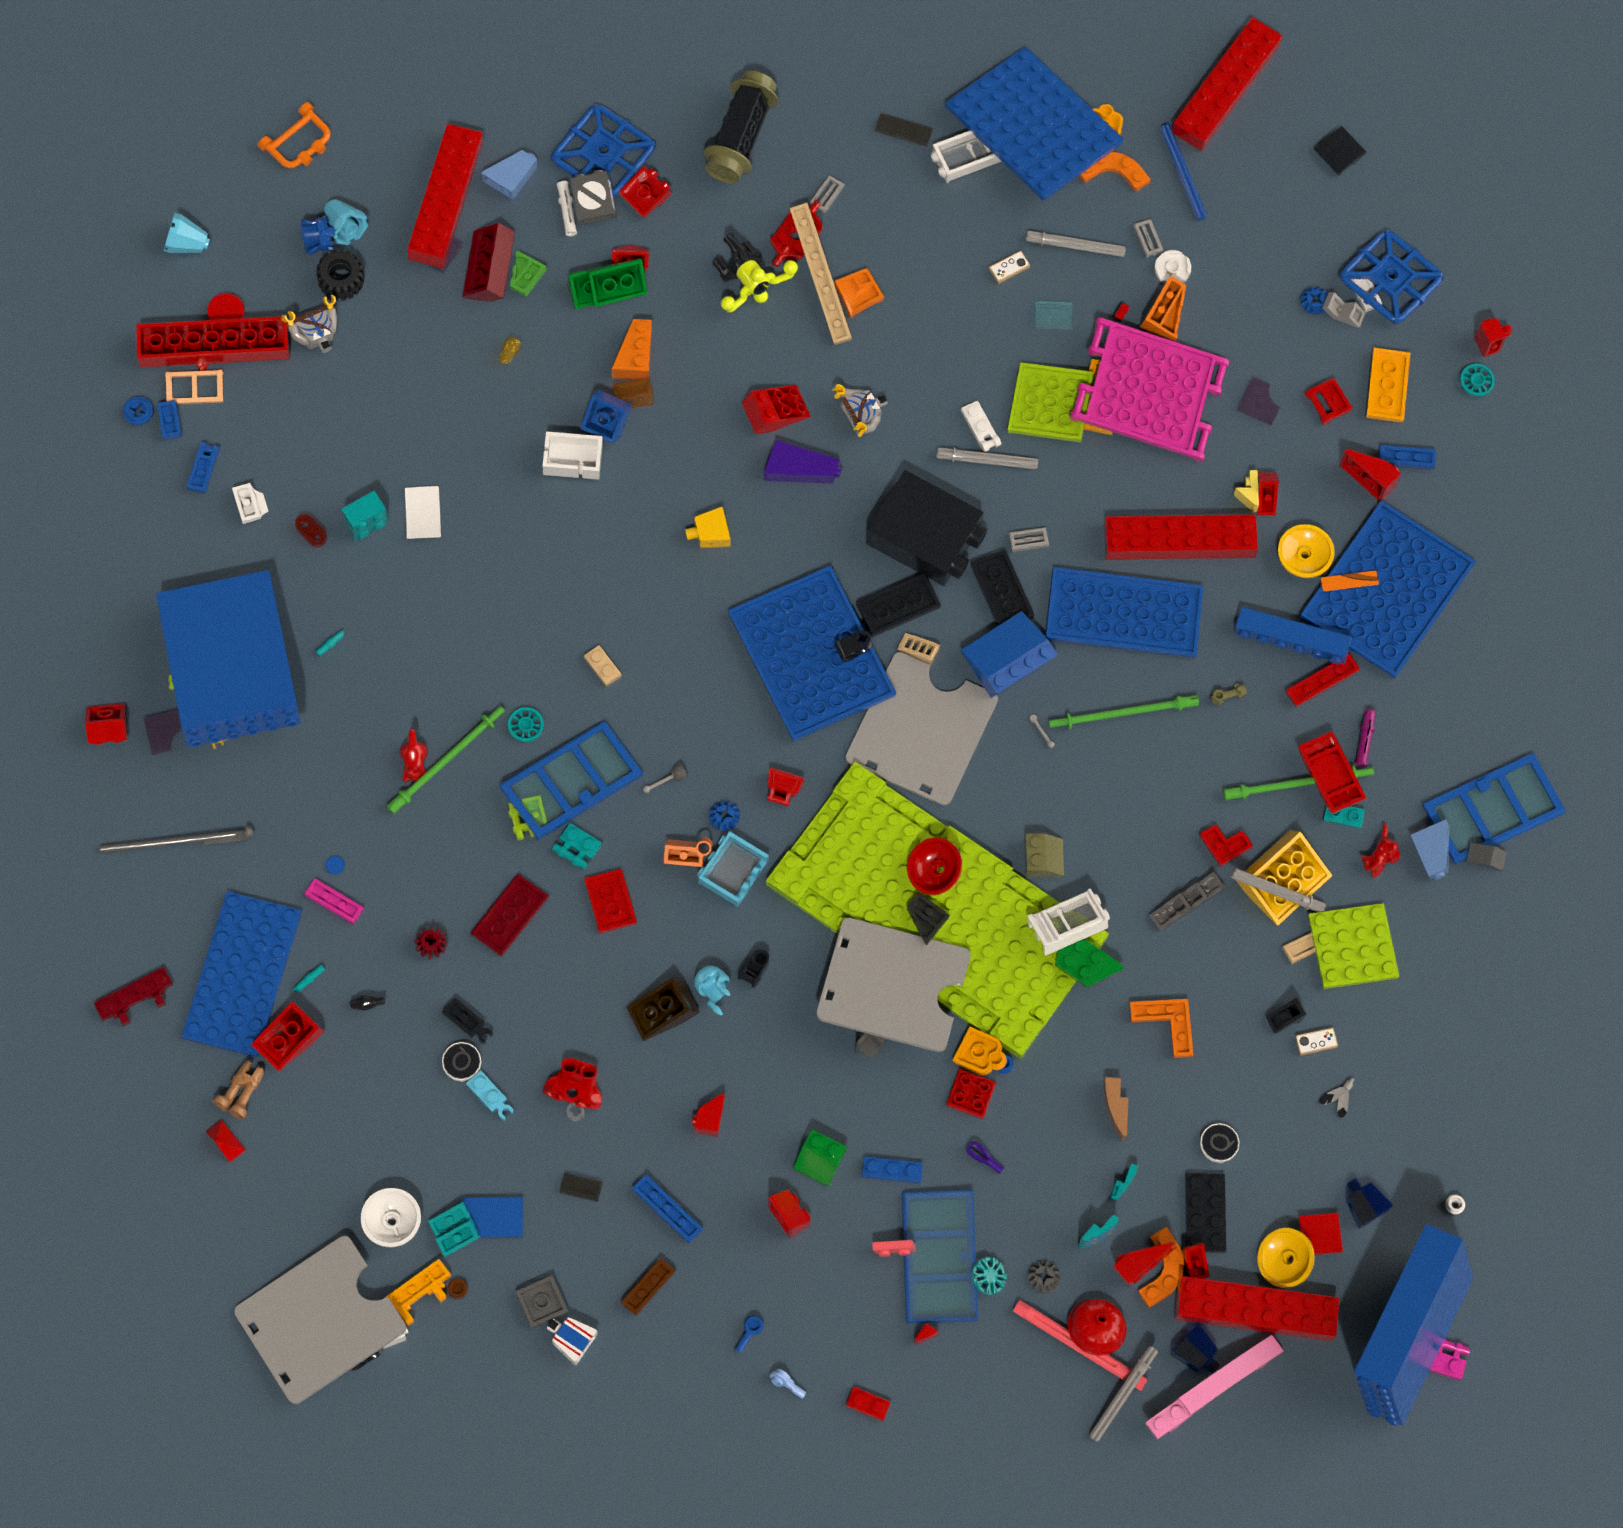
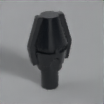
(366, 1002)

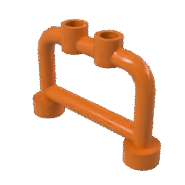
(304, 157)

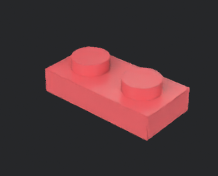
(903, 1248)

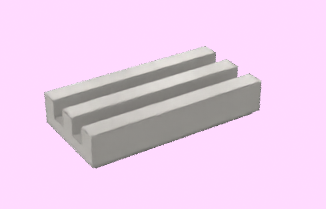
(824, 209)
(1153, 252)
(1014, 548)

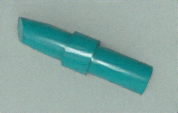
(330, 643)
(309, 978)

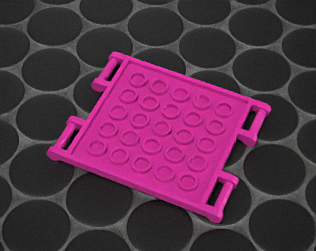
(1150, 389)

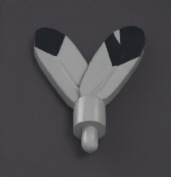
(1340, 1094)

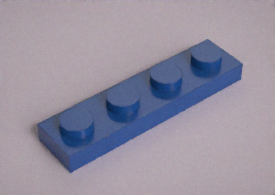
(667, 1209)

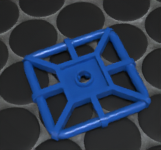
(603, 139)
(1392, 287)

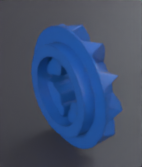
(1306, 300)
(135, 403)
(729, 822)

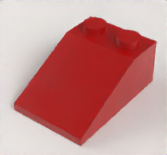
(1371, 473)
(287, 1036)
(1138, 1263)

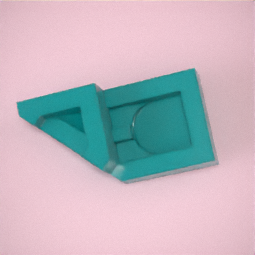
(1120, 1187)

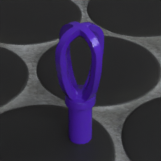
(989, 1161)

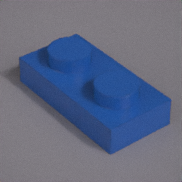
(169, 420)

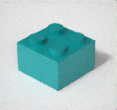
(365, 516)

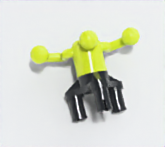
(746, 267)

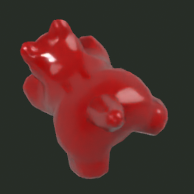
(413, 755)
(1385, 852)

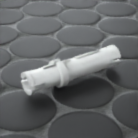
(566, 205)

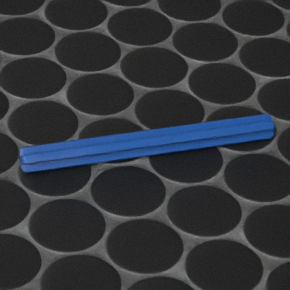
(1183, 172)

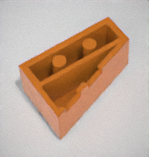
(1165, 312)
(634, 354)

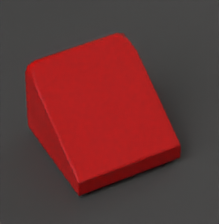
(926, 1334)

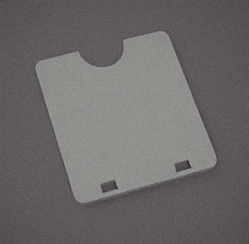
(922, 731)
(891, 984)
(317, 1321)

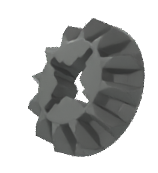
(1036, 1281)

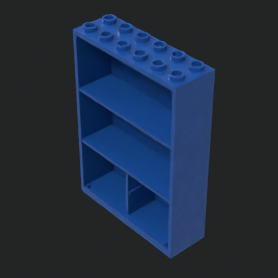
(228, 659)
(1413, 1325)

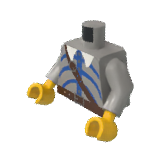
(314, 327)
(860, 408)

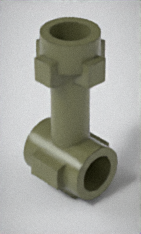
(1219, 695)

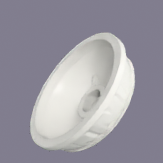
(387, 1205)

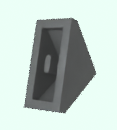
(1486, 856)

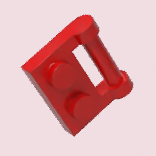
(1334, 399)

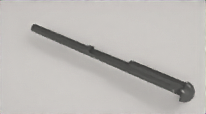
(208, 838)

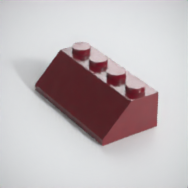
(488, 263)

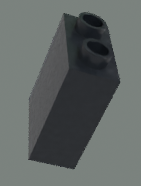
(926, 529)

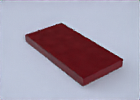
(509, 915)

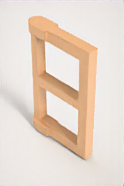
(194, 374)

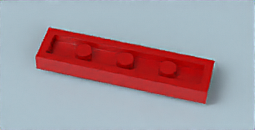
(1321, 681)

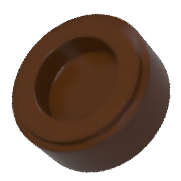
(457, 1289)

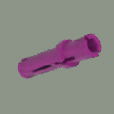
(1367, 730)

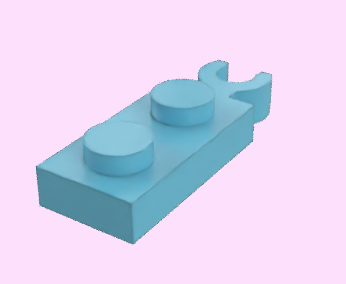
(489, 1094)

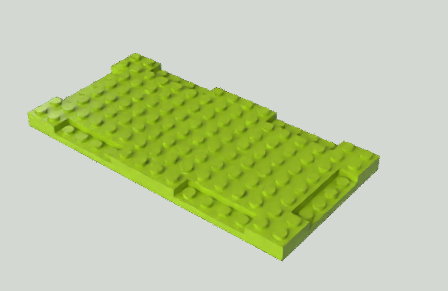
(856, 868)

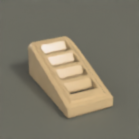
(934, 647)

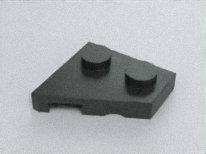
(926, 917)

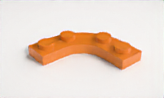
(1119, 164)
(1172, 1271)

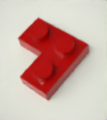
(1223, 849)

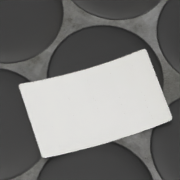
(422, 512)

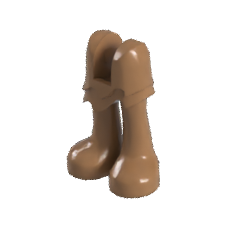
(240, 1080)

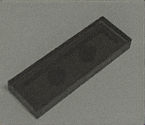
(904, 130)

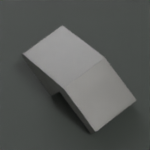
(1348, 313)

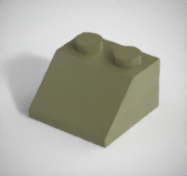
(1043, 856)

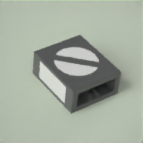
(593, 197)

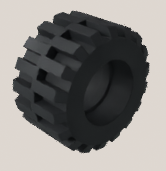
(340, 261)

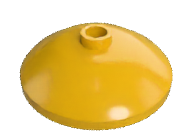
(1309, 541)
(1275, 1255)

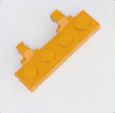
(427, 1281)

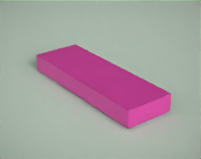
(334, 901)

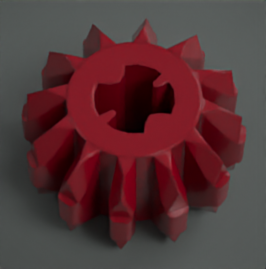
(438, 944)

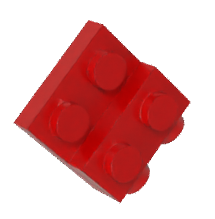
(645, 191)

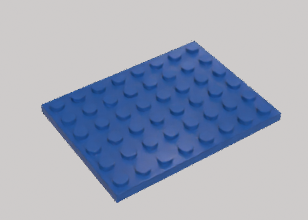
(1034, 123)
(1415, 584)
(793, 650)

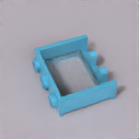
(732, 868)

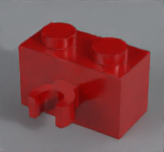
(1491, 336)

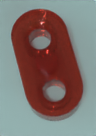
(312, 531)

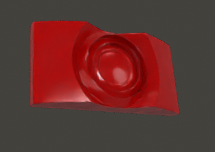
(1331, 772)

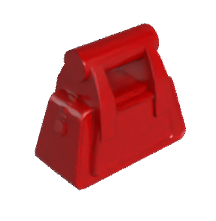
(785, 784)

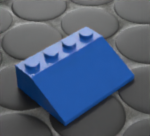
(1008, 653)

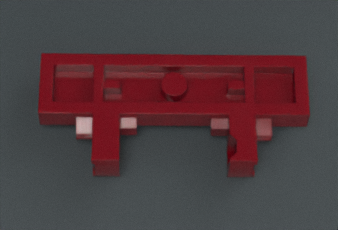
(145, 988)

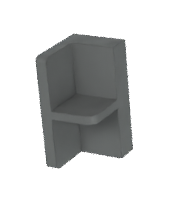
(870, 1045)

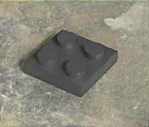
(541, 1302)

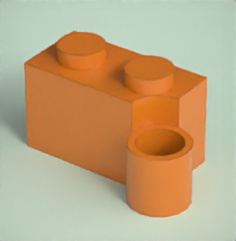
(686, 852)

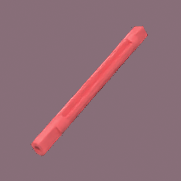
(1062, 1334)

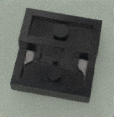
(1340, 150)

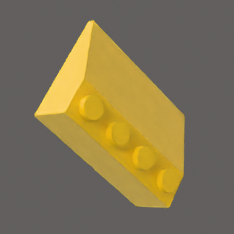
(1291, 865)

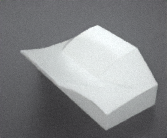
(249, 503)

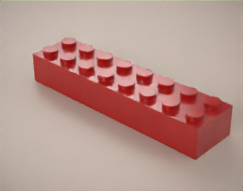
(1227, 84)
(445, 196)
(212, 341)
(1180, 537)
(1257, 1308)

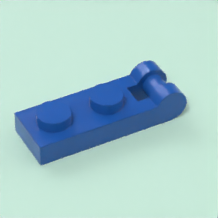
(203, 468)

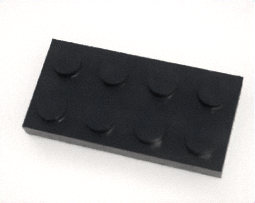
(1001, 587)
(898, 605)
(1205, 1211)

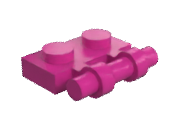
(1450, 1365)

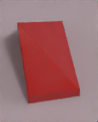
(629, 253)
(225, 1141)
(1196, 1261)

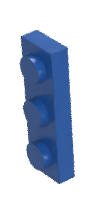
(1408, 456)
(892, 1170)

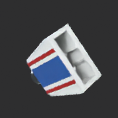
(572, 1338)

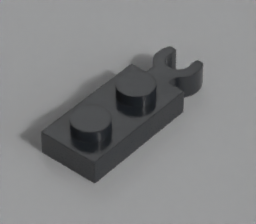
(466, 1020)

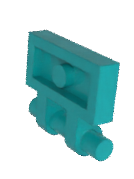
(579, 841)

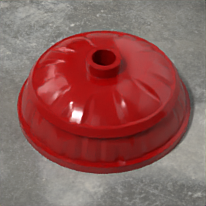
(925, 864)
(1093, 1335)

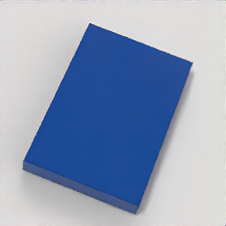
(497, 1216)

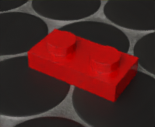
(868, 1404)

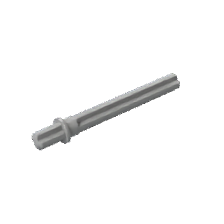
(1074, 243)
(987, 458)
(1306, 902)
(1138, 1371)

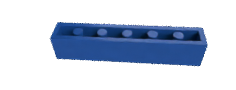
(1293, 636)

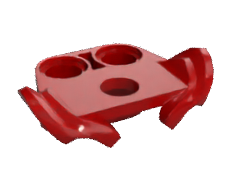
(588, 1094)

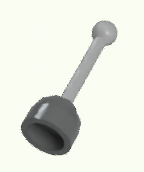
(677, 773)

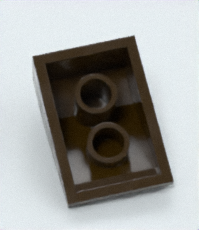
(663, 1008)

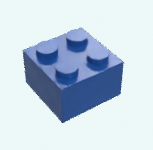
(606, 416)

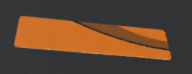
(1349, 581)

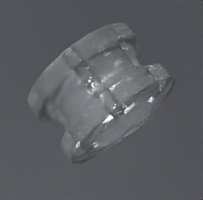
(570, 1114)

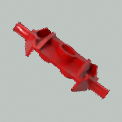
(785, 245)

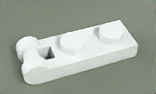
(980, 426)

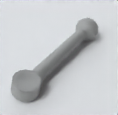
(1033, 718)

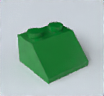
(820, 1158)

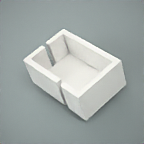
(572, 455)

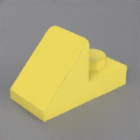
(1249, 494)

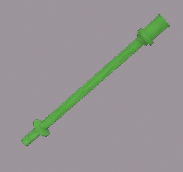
(1177, 703)
(1244, 791)
(405, 795)

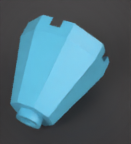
(346, 221)
(185, 237)

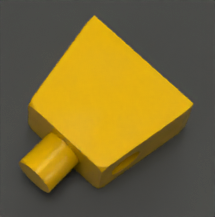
(710, 529)

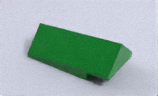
(607, 284)

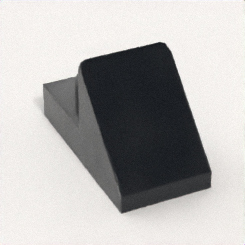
(1286, 1015)

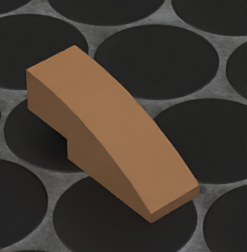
(1116, 1106)

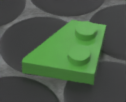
(526, 273)

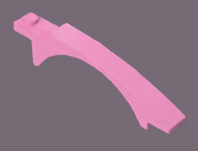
(1213, 1386)

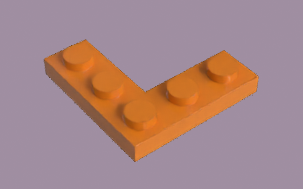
(1167, 1010)

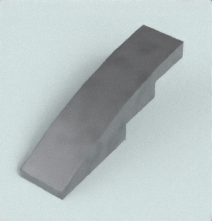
(1187, 901)

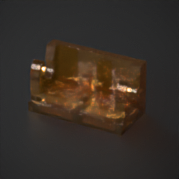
(634, 392)

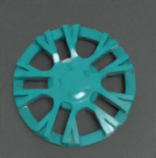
(1477, 380)
(525, 724)
(988, 1276)

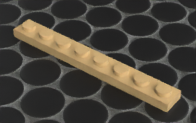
(820, 273)

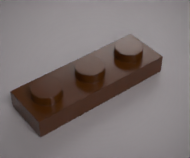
(648, 1287)

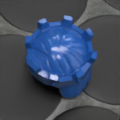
(317, 235)

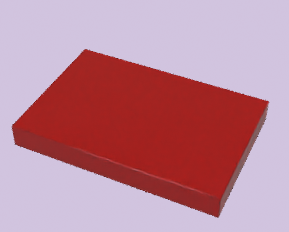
(610, 901)

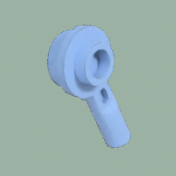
(781, 1378)

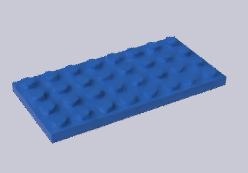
(1124, 612)
(241, 973)

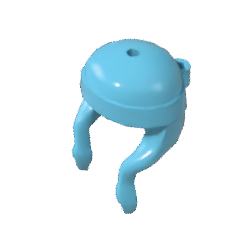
(711, 982)

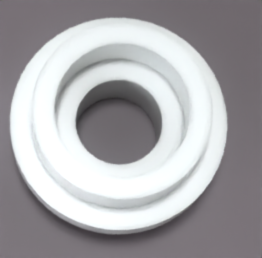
(1459, 1200)

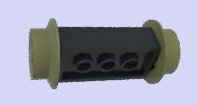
(732, 151)

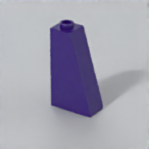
(798, 464)

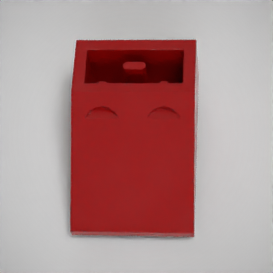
(775, 408)

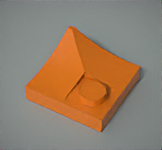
(858, 291)

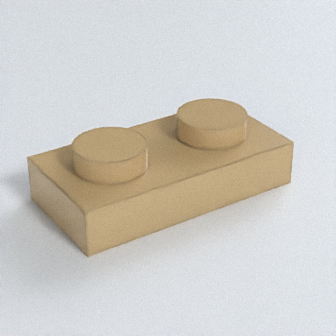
(602, 666)

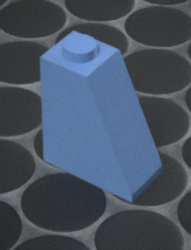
(511, 173)
(1433, 849)

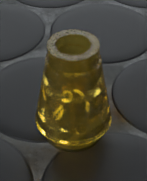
(509, 350)

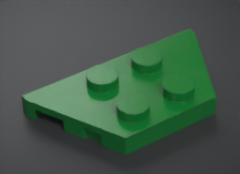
(1086, 963)

